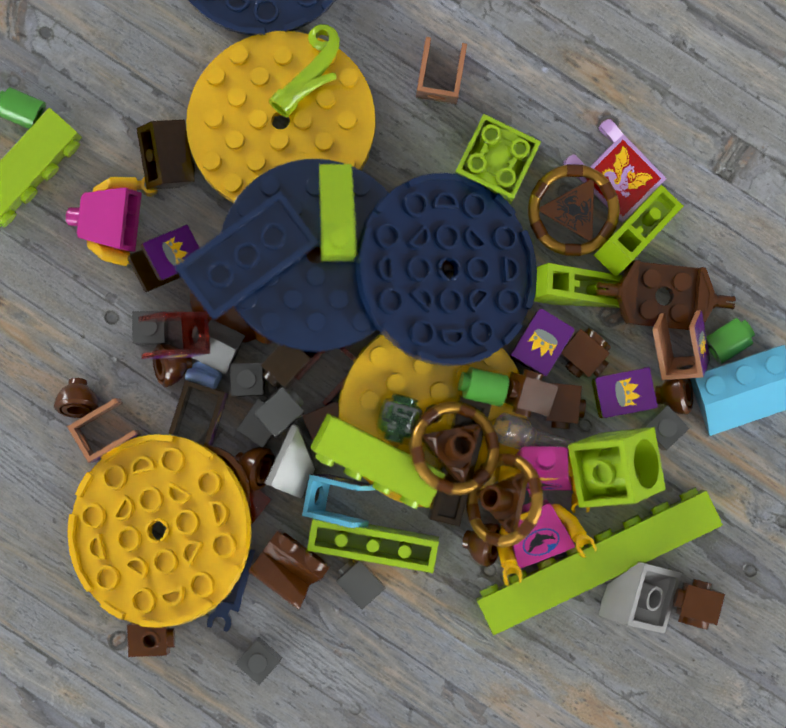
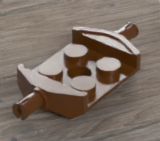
(688, 289)

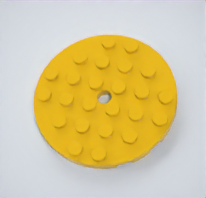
(233, 119)
(386, 371)
(201, 548)

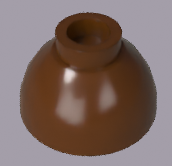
(170, 370)
(676, 394)
(76, 399)
(257, 465)
(480, 550)

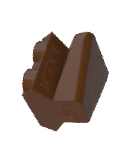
(288, 568)

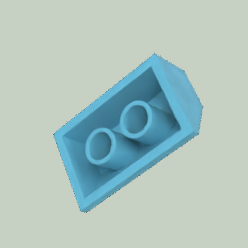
(742, 390)

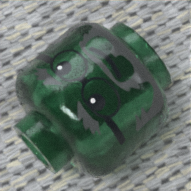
(398, 417)

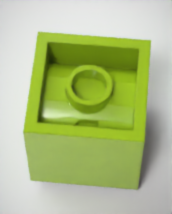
(498, 157)
(616, 467)

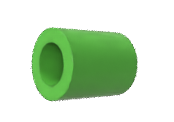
(20, 107)
(730, 340)
(484, 386)

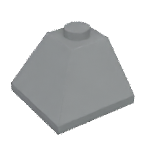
(292, 465)
(641, 597)

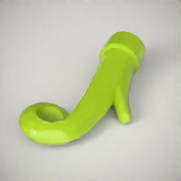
(311, 77)

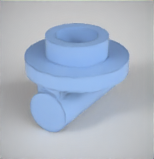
(203, 375)

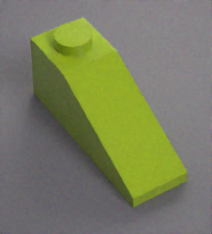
(337, 212)
(638, 230)
(572, 286)

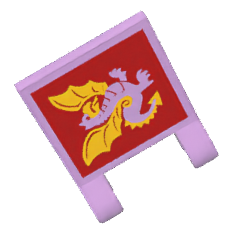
(625, 168)

